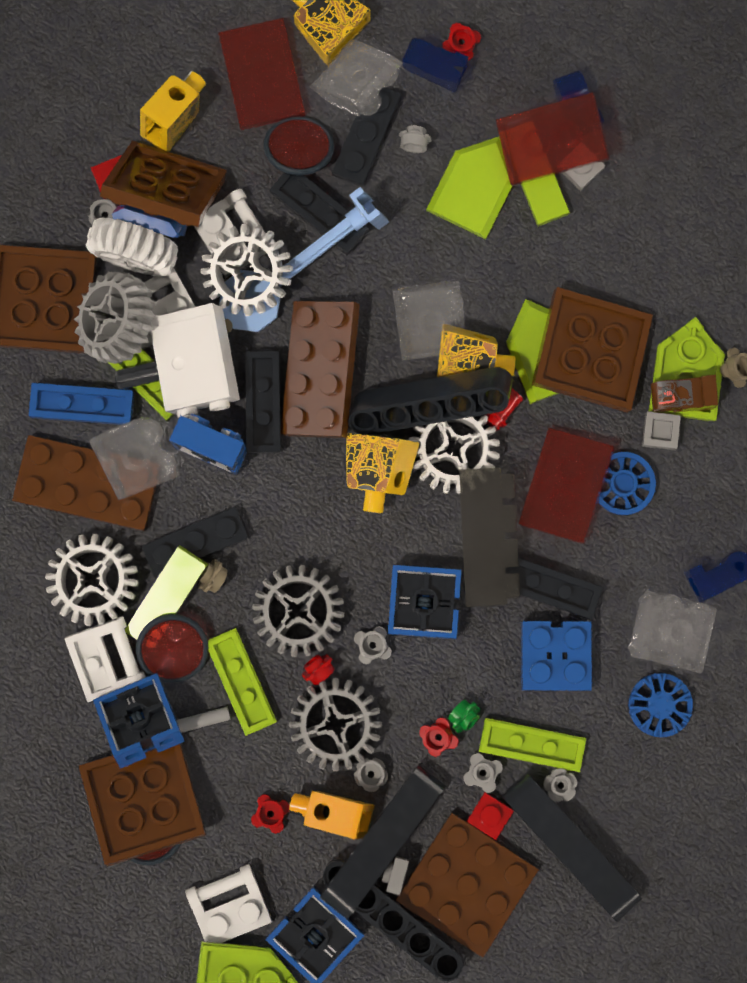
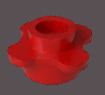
(460, 32)
(318, 669)
(430, 741)
(261, 818)

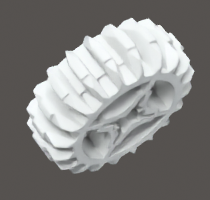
(132, 247)
(250, 255)
(438, 455)
(81, 592)

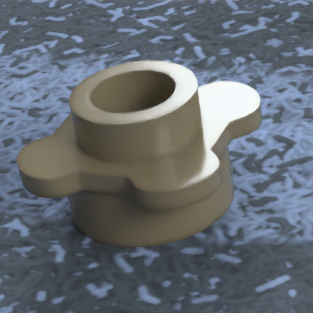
(735, 367)
(212, 577)

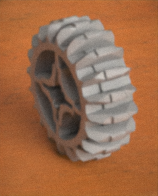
(120, 337)
(277, 592)
(308, 733)

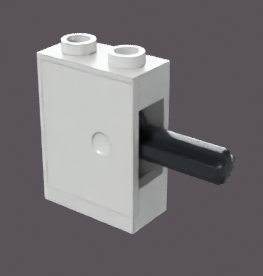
(190, 362)

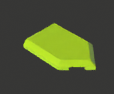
(473, 188)
(525, 344)
(686, 356)
(240, 965)

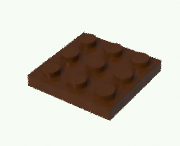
(163, 184)
(42, 297)
(592, 350)
(142, 804)
(467, 885)

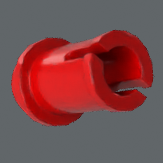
(498, 419)

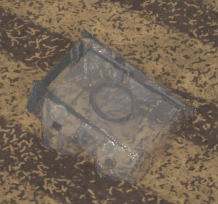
(357, 78)
(421, 314)
(135, 457)
(672, 631)

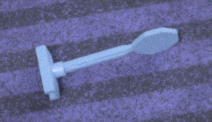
(355, 220)

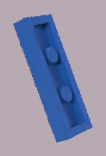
(81, 404)

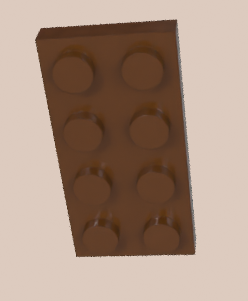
(320, 369)
(74, 483)

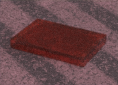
(261, 73)
(552, 139)
(566, 486)

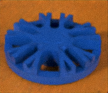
(624, 484)
(660, 705)

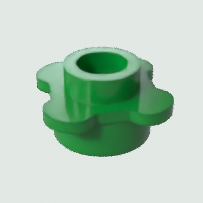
(464, 716)

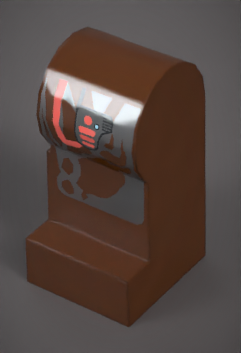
(685, 394)

